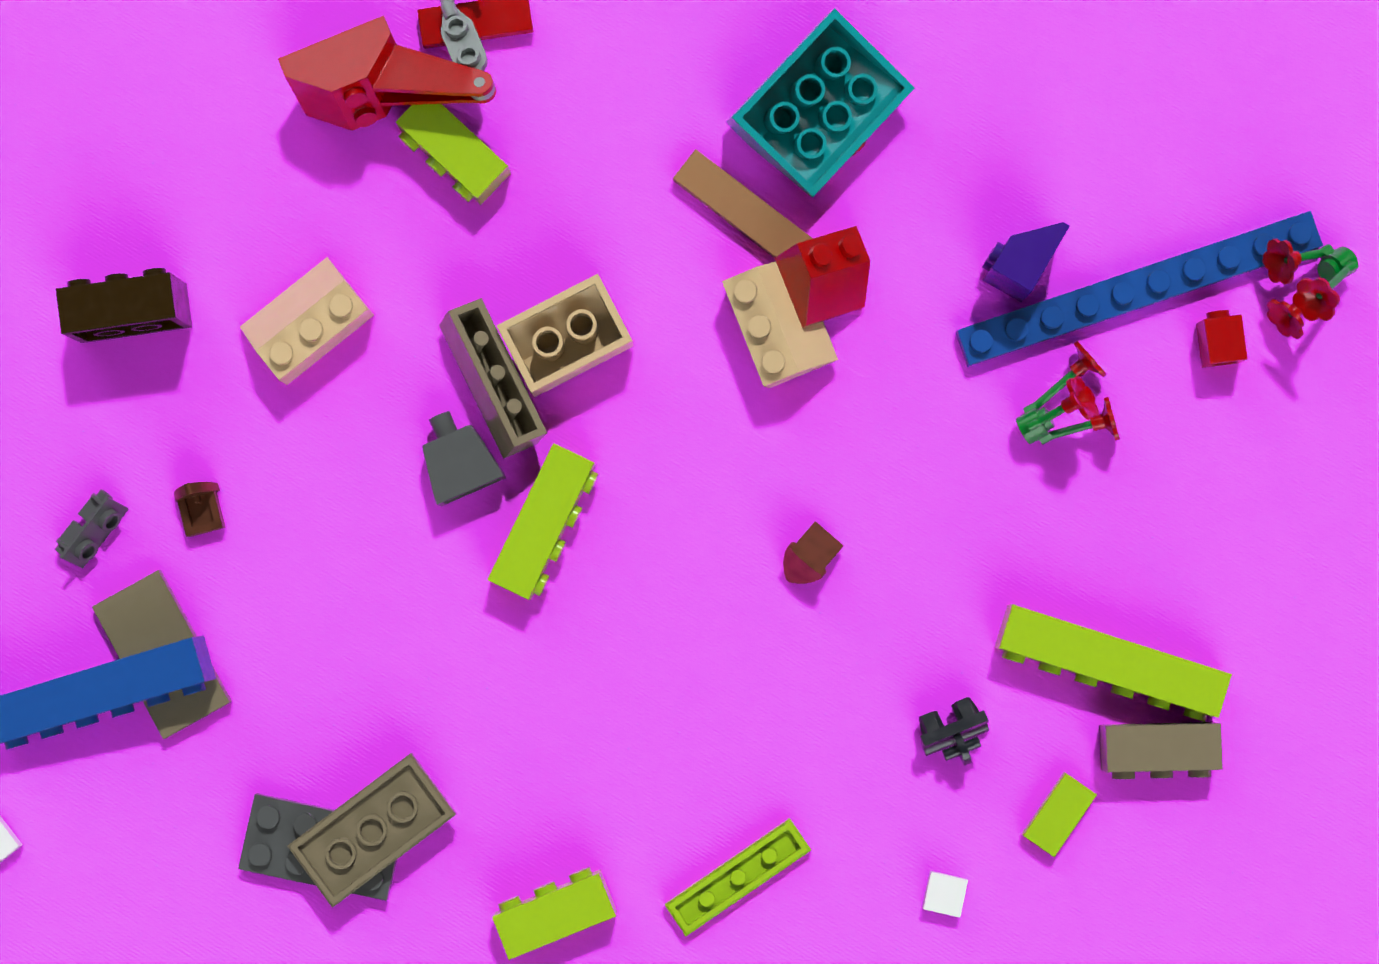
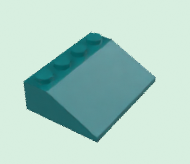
(820, 103)

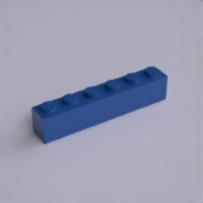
(103, 689)

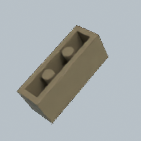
(1161, 749)

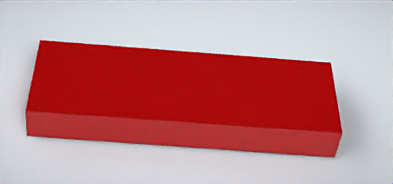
(490, 18)

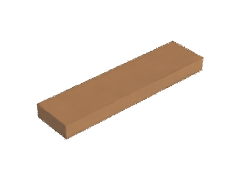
(738, 205)

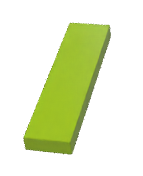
(737, 876)

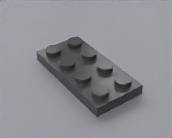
(279, 822)

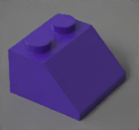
(1022, 260)

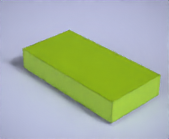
(1059, 814)

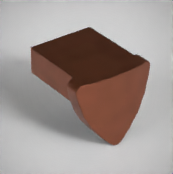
(199, 507)
(807, 559)

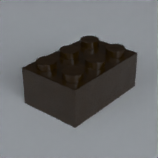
(123, 306)

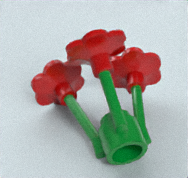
(1313, 297)
(1037, 423)

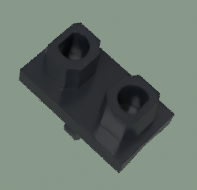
(968, 725)

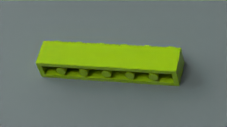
(1112, 661)

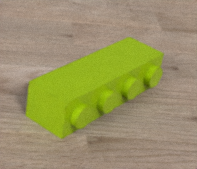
(542, 522)

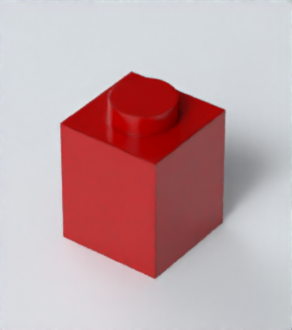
(1221, 339)

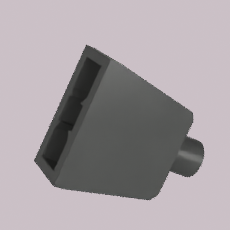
(458, 461)

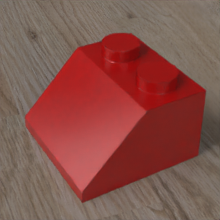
(826, 275)

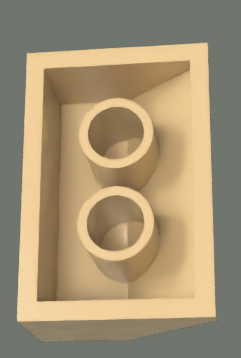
(306, 321)
(773, 329)
(565, 335)

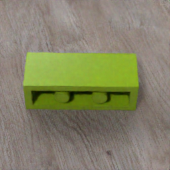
(453, 150)
(553, 912)

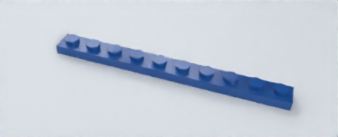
(1132, 290)

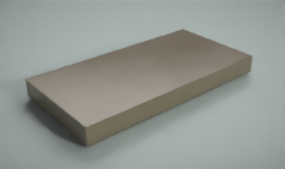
(148, 618)
(372, 829)

